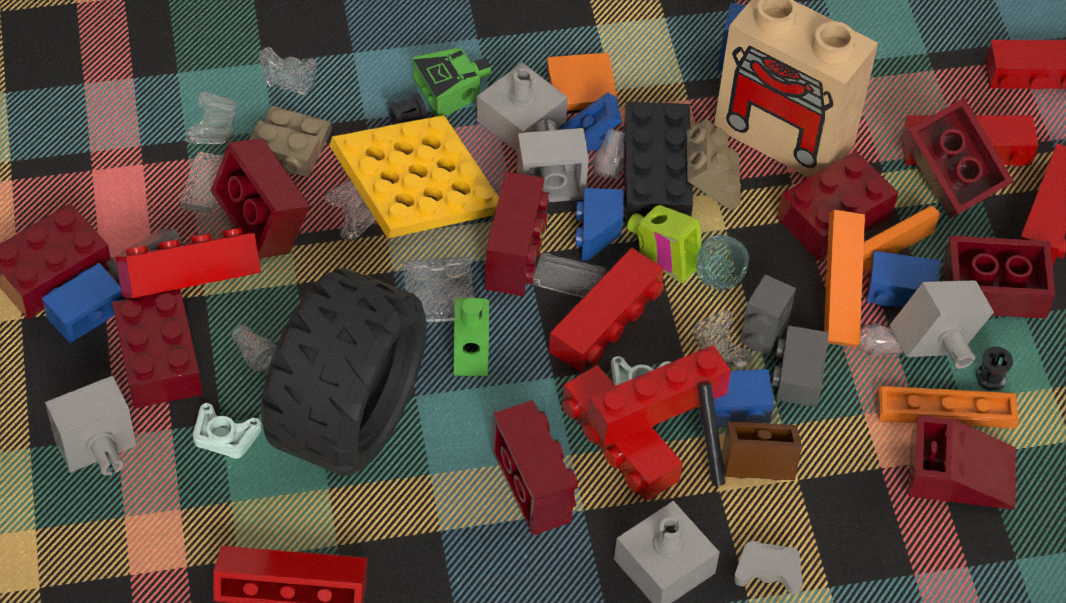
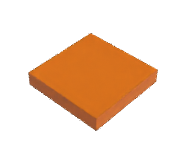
(582, 78)

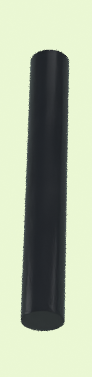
(711, 433)

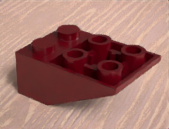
(960, 464)

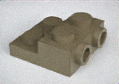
(293, 138)
(713, 164)

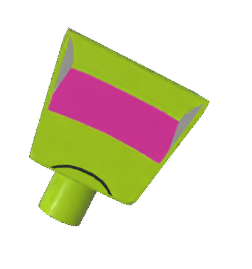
(668, 240)

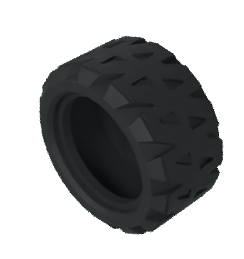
(343, 371)

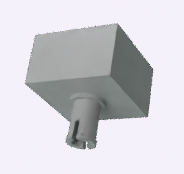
(519, 103)
(557, 157)
(942, 320)
(92, 426)
(666, 555)

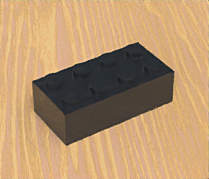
(656, 158)

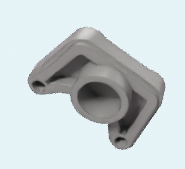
(769, 565)

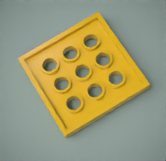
(424, 213)

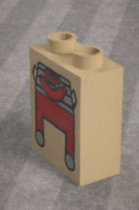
(794, 84)

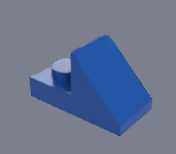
(596, 120)

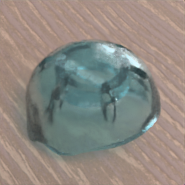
(714, 268)

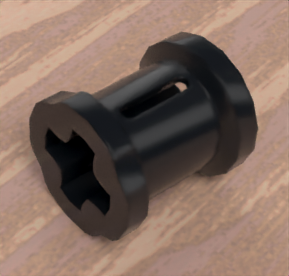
(397, 109)
(990, 365)

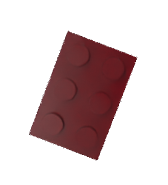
(956, 158)
(843, 186)
(260, 196)
(516, 234)
(48, 257)
(1010, 272)
(157, 348)
(534, 467)

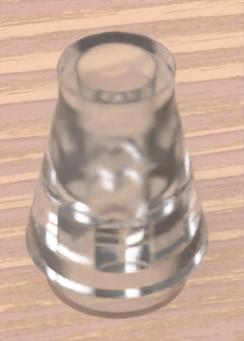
(610, 155)
(879, 340)
(254, 348)

